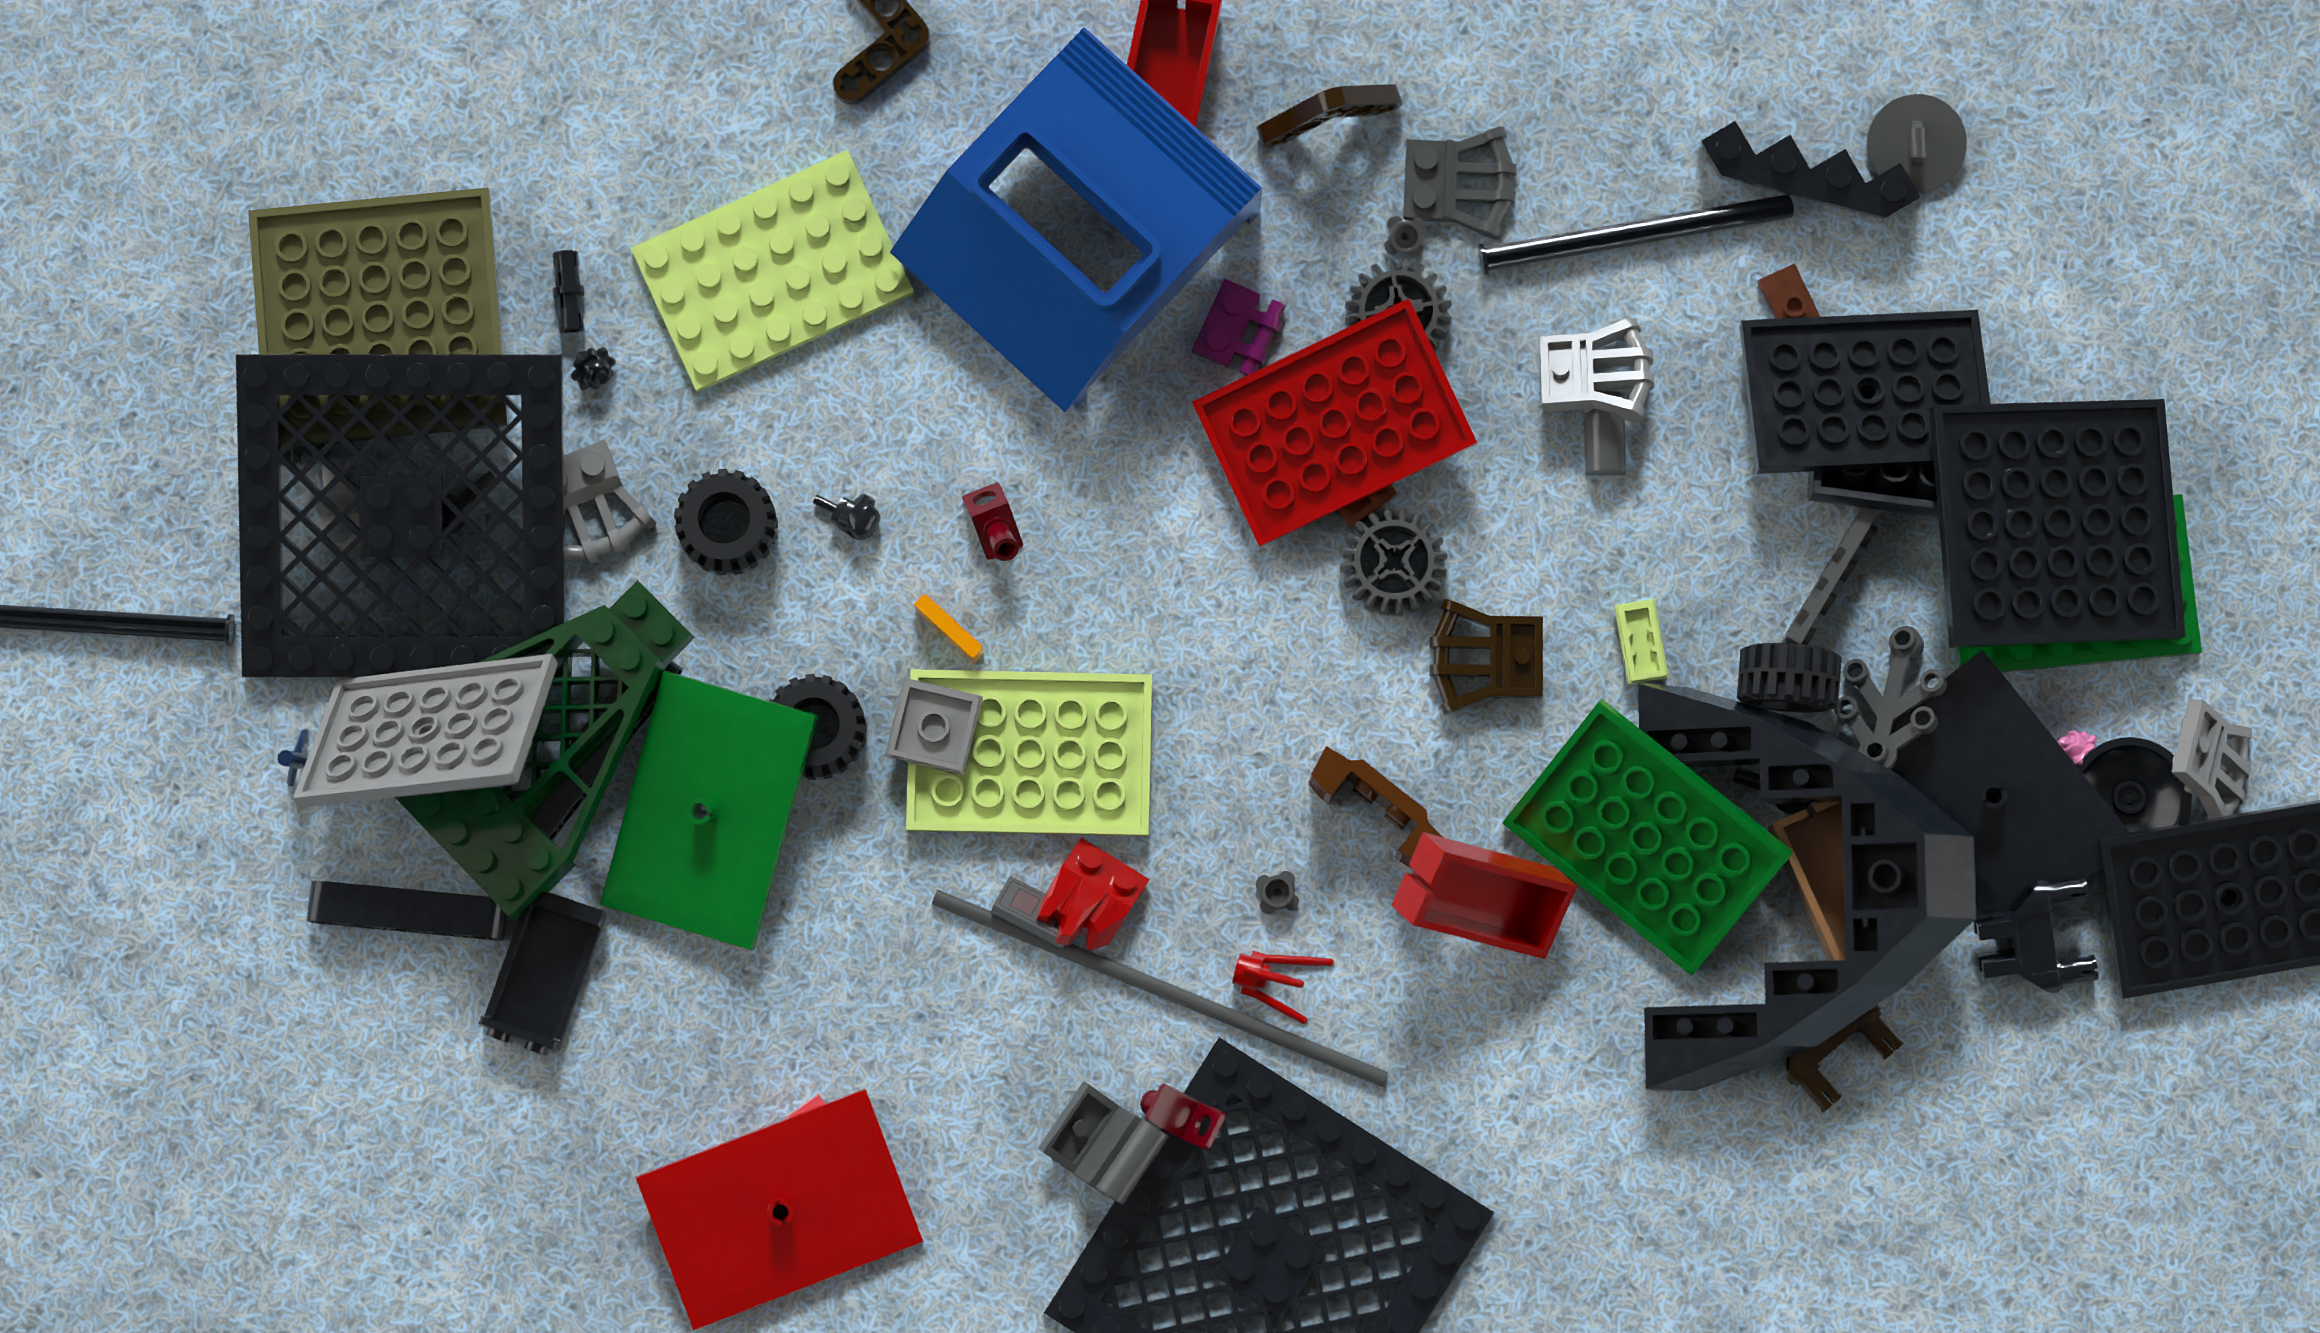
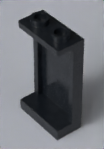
(543, 972)

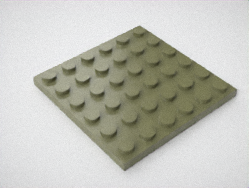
(379, 282)

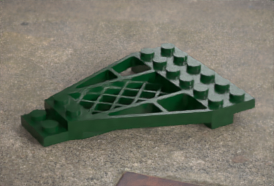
(493, 832)

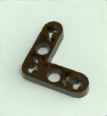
(889, 42)
(1326, 105)

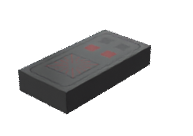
(1020, 905)

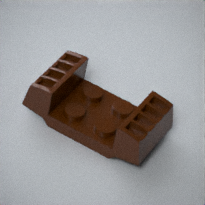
(1370, 785)

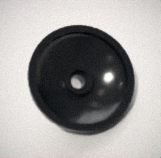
(2144, 768)

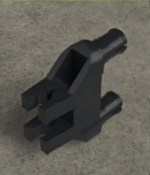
(2031, 938)

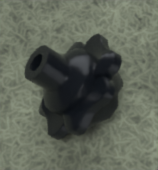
(593, 368)

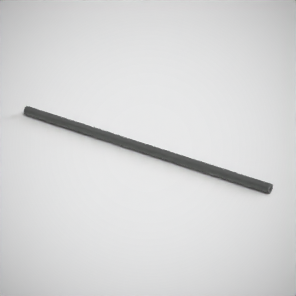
(1167, 991)

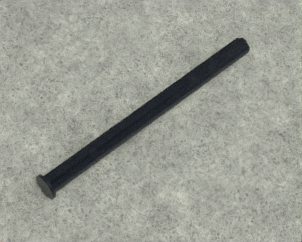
(1635, 232)
(118, 623)

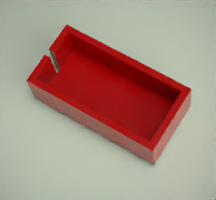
(1175, 50)
(1484, 896)

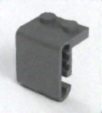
(1102, 1143)

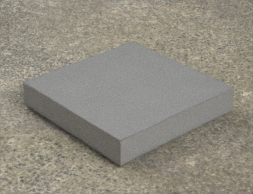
(933, 726)

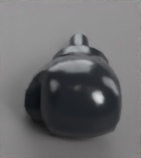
(855, 517)

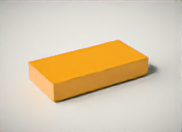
(949, 628)

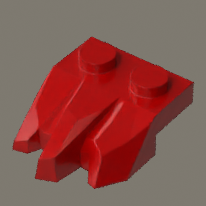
(1091, 896)

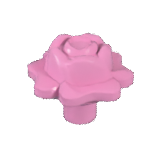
(2077, 745)

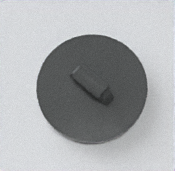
(1922, 137)

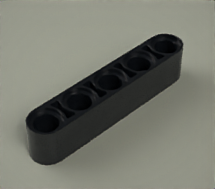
(405, 910)

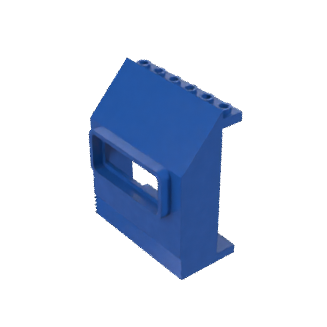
(1131, 164)

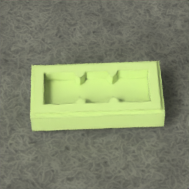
(1641, 642)

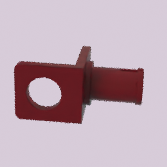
(994, 523)
(1181, 1115)

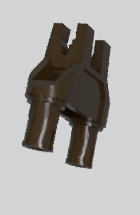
(1803, 1067)

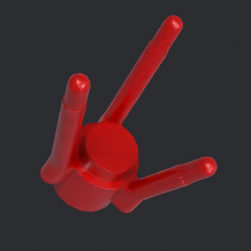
(1253, 973)

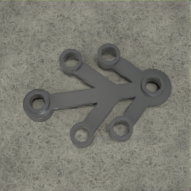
(1891, 705)

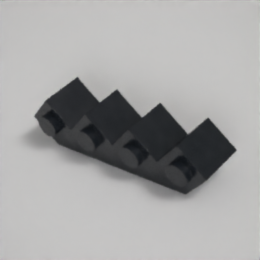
(1785, 171)

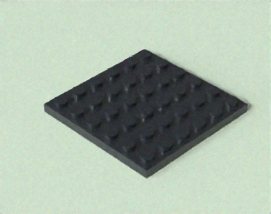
(2057, 523)

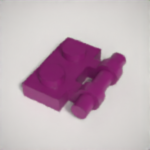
(1227, 322)

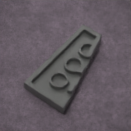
(1838, 568)

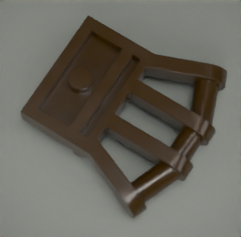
(1514, 656)

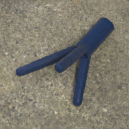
(294, 759)

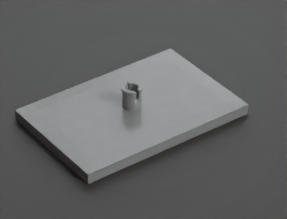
(426, 731)

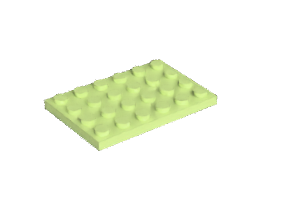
(772, 271)
(1043, 757)

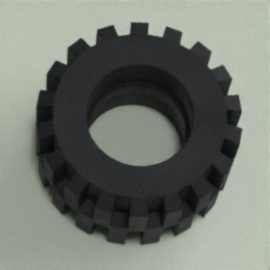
(716, 489)
(1789, 677)
(850, 716)

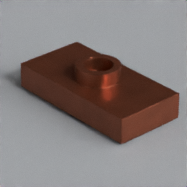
(1787, 294)

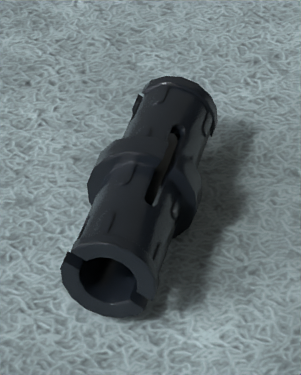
(568, 291)

